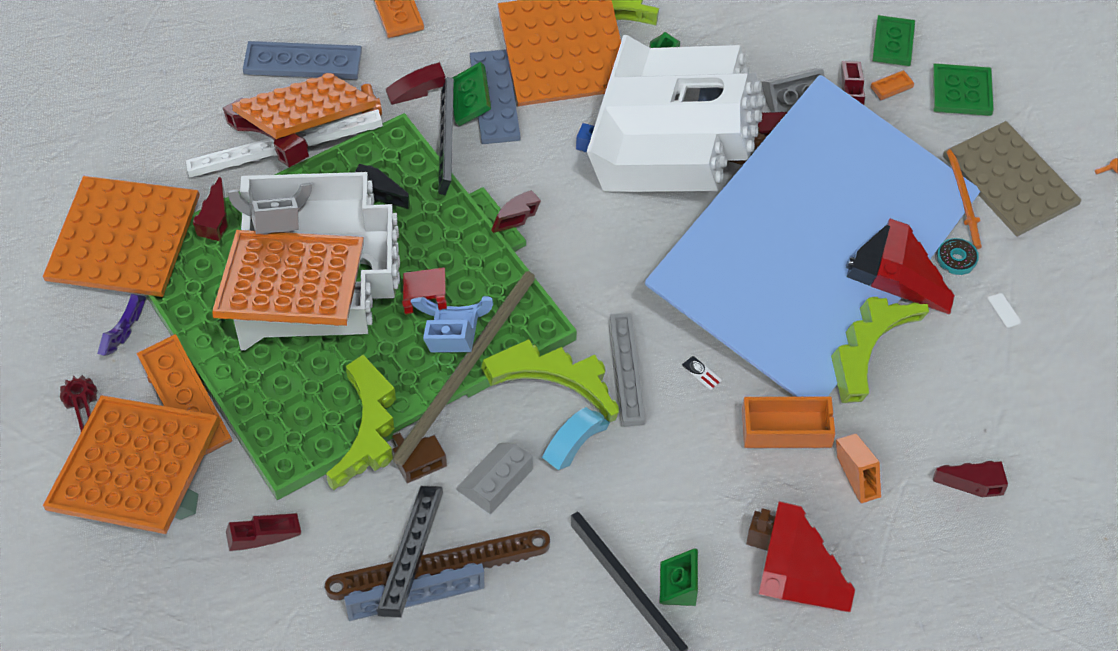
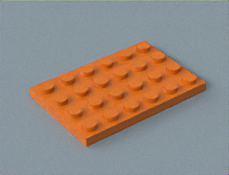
(303, 105)

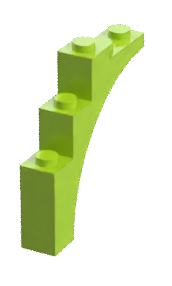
(852, 360)
(556, 366)
(376, 423)

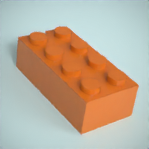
(788, 422)

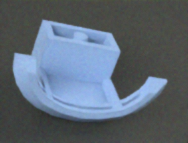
(452, 327)

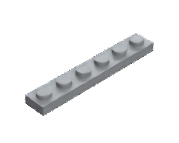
(627, 369)

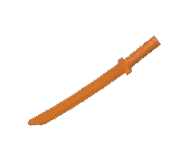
(971, 219)

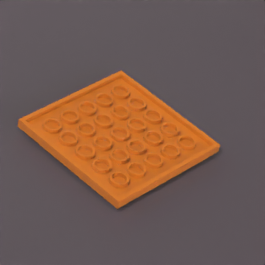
(559, 48)
(122, 236)
(289, 278)
(132, 464)

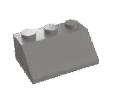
(785, 91)
(497, 476)

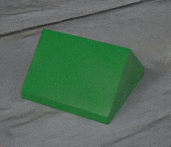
(679, 579)

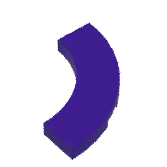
(122, 330)

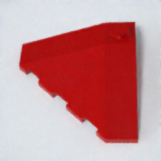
(909, 272)
(800, 565)

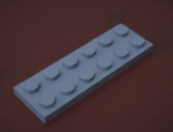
(302, 59)
(501, 121)
(423, 590)

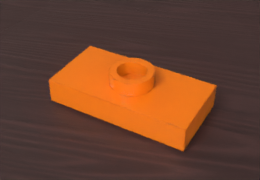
(892, 85)

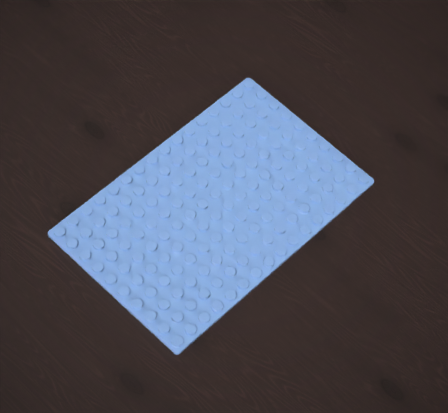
(776, 241)

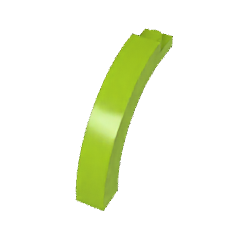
(635, 11)

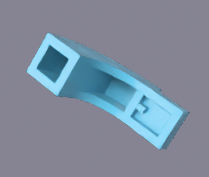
(572, 436)

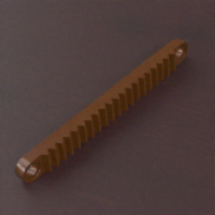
(486, 553)

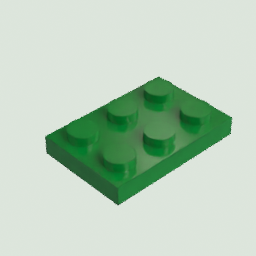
(893, 40)
(470, 94)

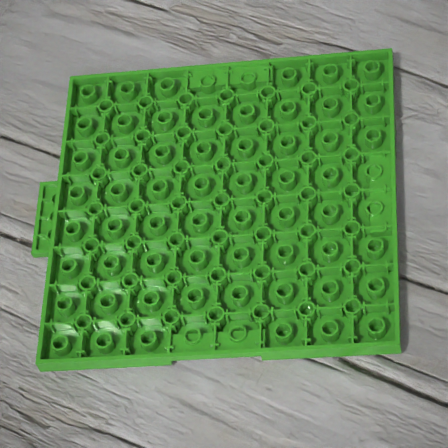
(293, 393)

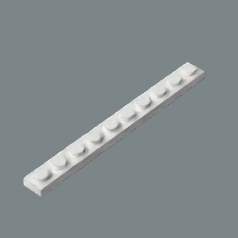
(265, 148)

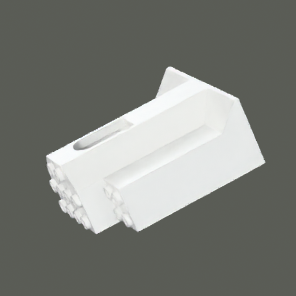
(667, 144)
(340, 207)

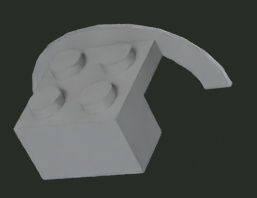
(273, 214)

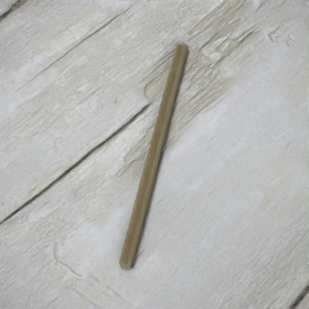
(463, 369)

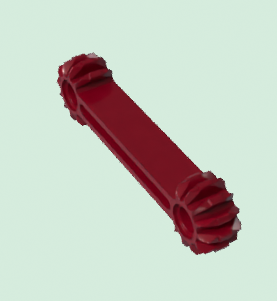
(71, 398)

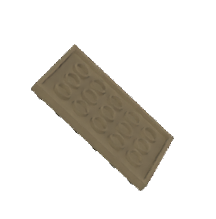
(1013, 178)

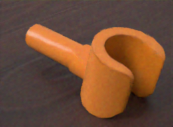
(1113, 165)

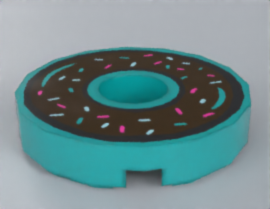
(961, 247)

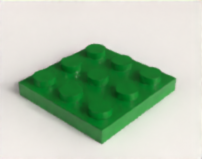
(962, 89)

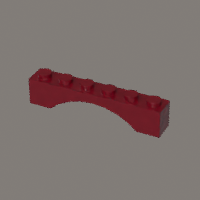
(289, 148)

